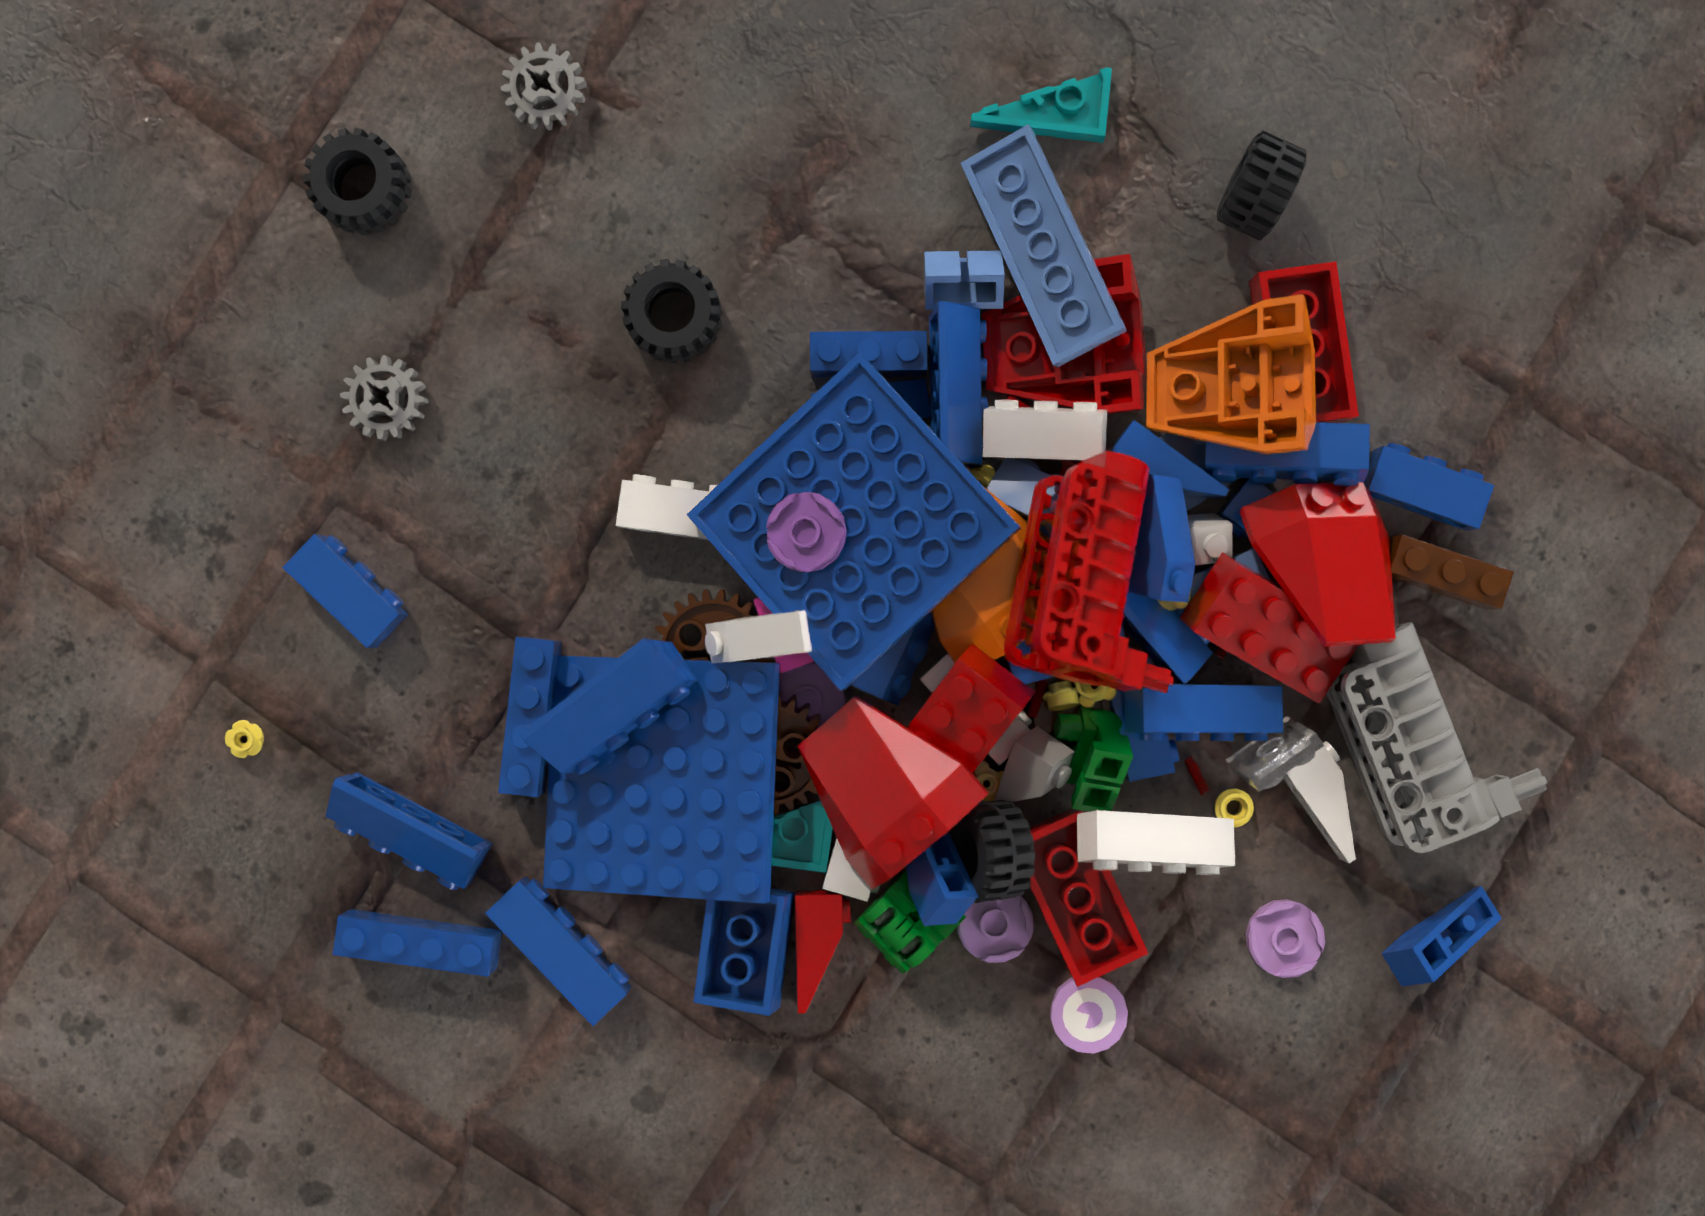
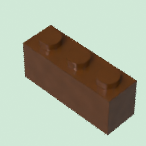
(1448, 573)

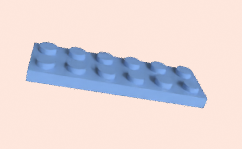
(1043, 246)

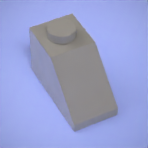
(1034, 767)

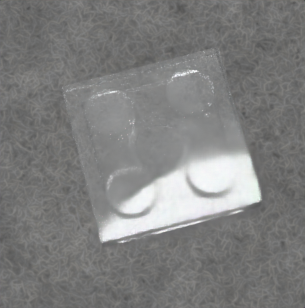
(1266, 762)

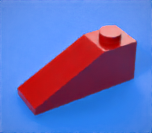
(818, 932)

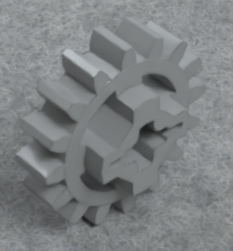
(550, 73)
(371, 406)

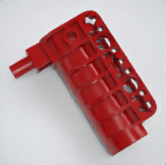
(1083, 577)

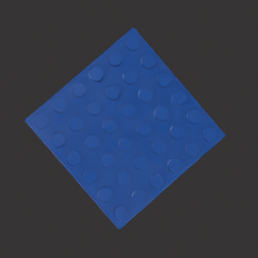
(907, 508)
(678, 803)

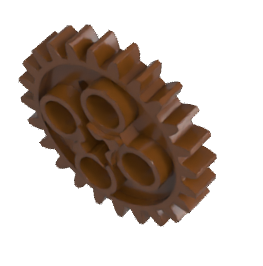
(702, 613)
(793, 723)

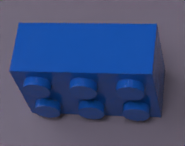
(745, 953)

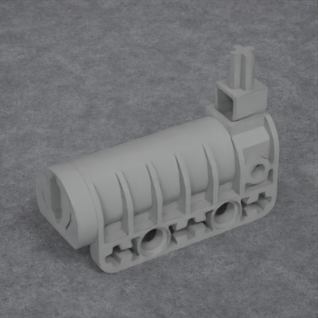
(1416, 750)

